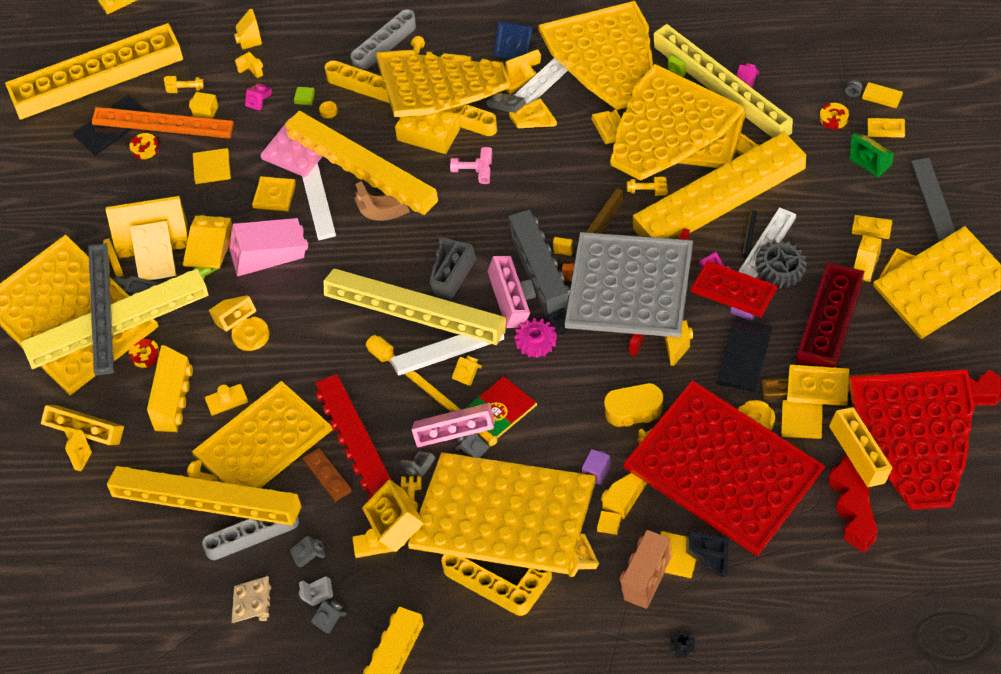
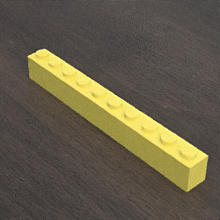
(723, 82)
(414, 306)
(125, 315)

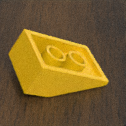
(207, 242)

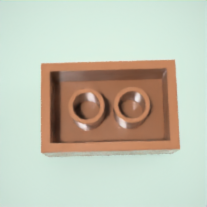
(646, 568)

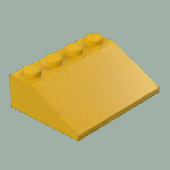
(146, 212)

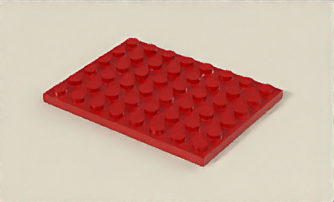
(724, 467)

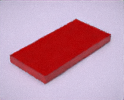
(734, 288)

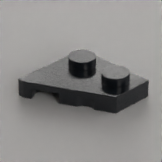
(709, 551)

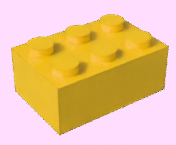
(429, 131)
(392, 515)

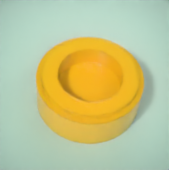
(328, 109)

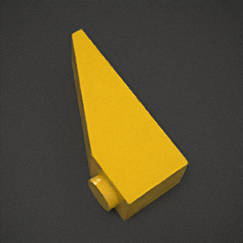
(622, 495)

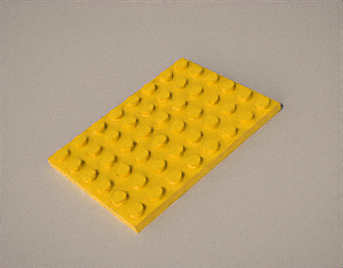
(57, 291)
(504, 512)

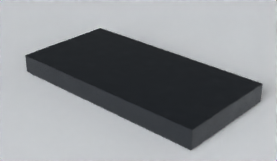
(99, 137)
(744, 355)

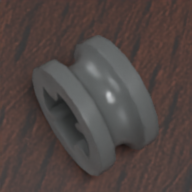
(853, 84)

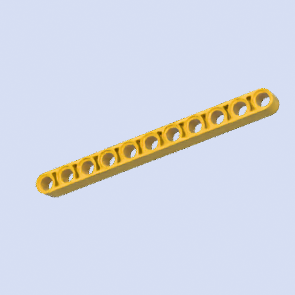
(373, 86)

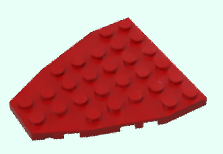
(920, 428)

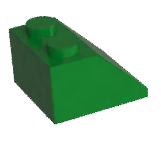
(870, 154)

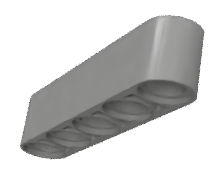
(384, 39)
(243, 538)

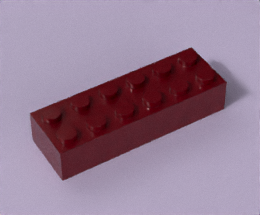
(830, 316)

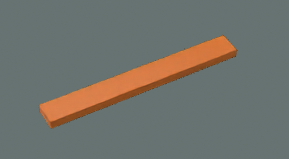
(163, 122)

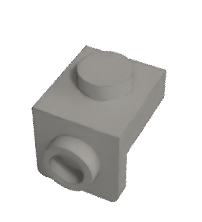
(316, 591)

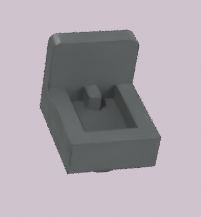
(472, 445)
(419, 465)
(307, 550)
(328, 615)

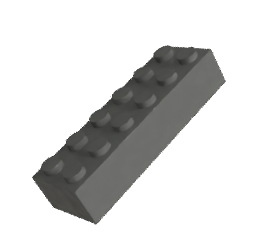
(538, 262)

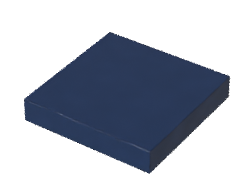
(512, 40)

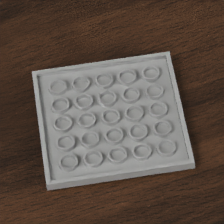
(629, 284)

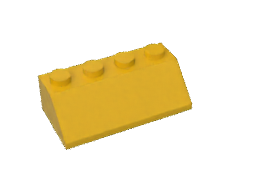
(169, 390)

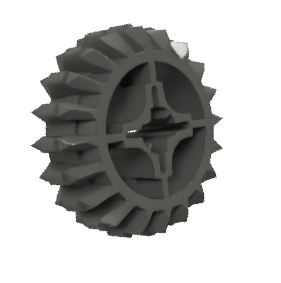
(777, 268)

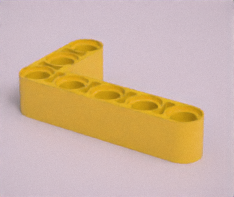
(497, 584)

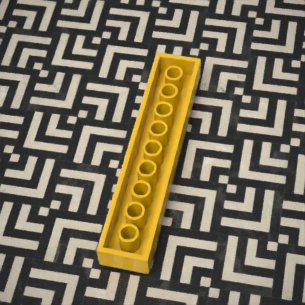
(94, 71)
(722, 189)

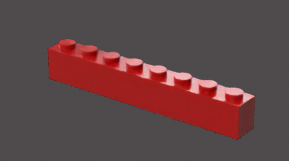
(352, 434)

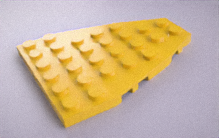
(603, 50)
(434, 83)
(668, 123)

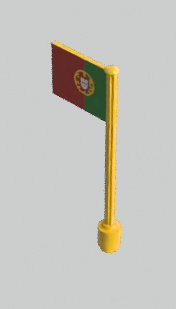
(505, 398)

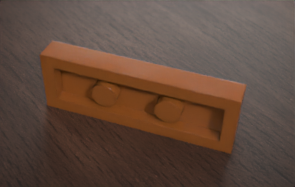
(326, 475)

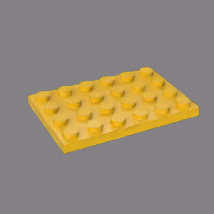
(941, 282)
(263, 439)

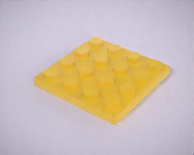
(720, 150)

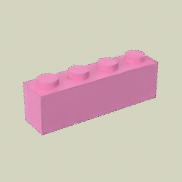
(508, 291)
(453, 425)

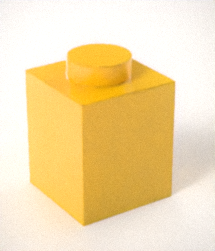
(203, 105)

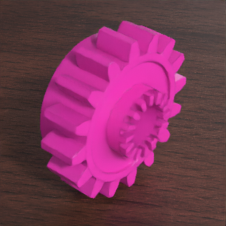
(535, 338)

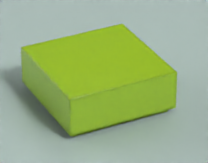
(676, 66)
(304, 96)

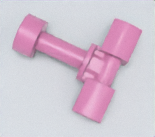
(481, 165)

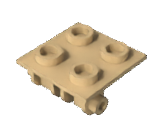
(251, 600)

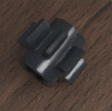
(686, 648)

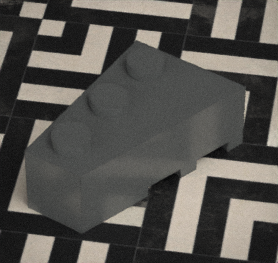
(451, 267)

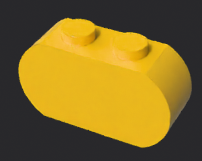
(633, 405)

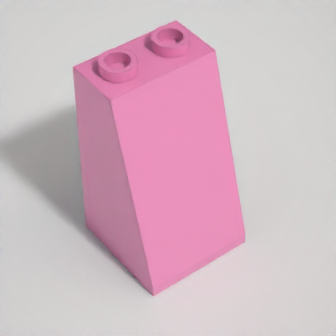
(266, 244)

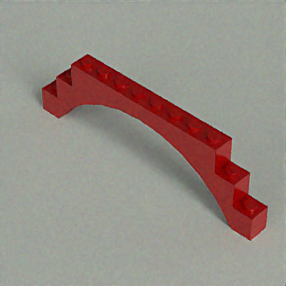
(855, 499)

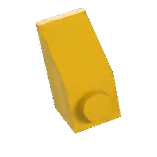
(248, 31)
(868, 256)
(232, 312)
(679, 345)

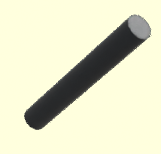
(749, 233)

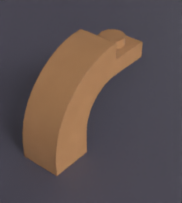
(378, 207)

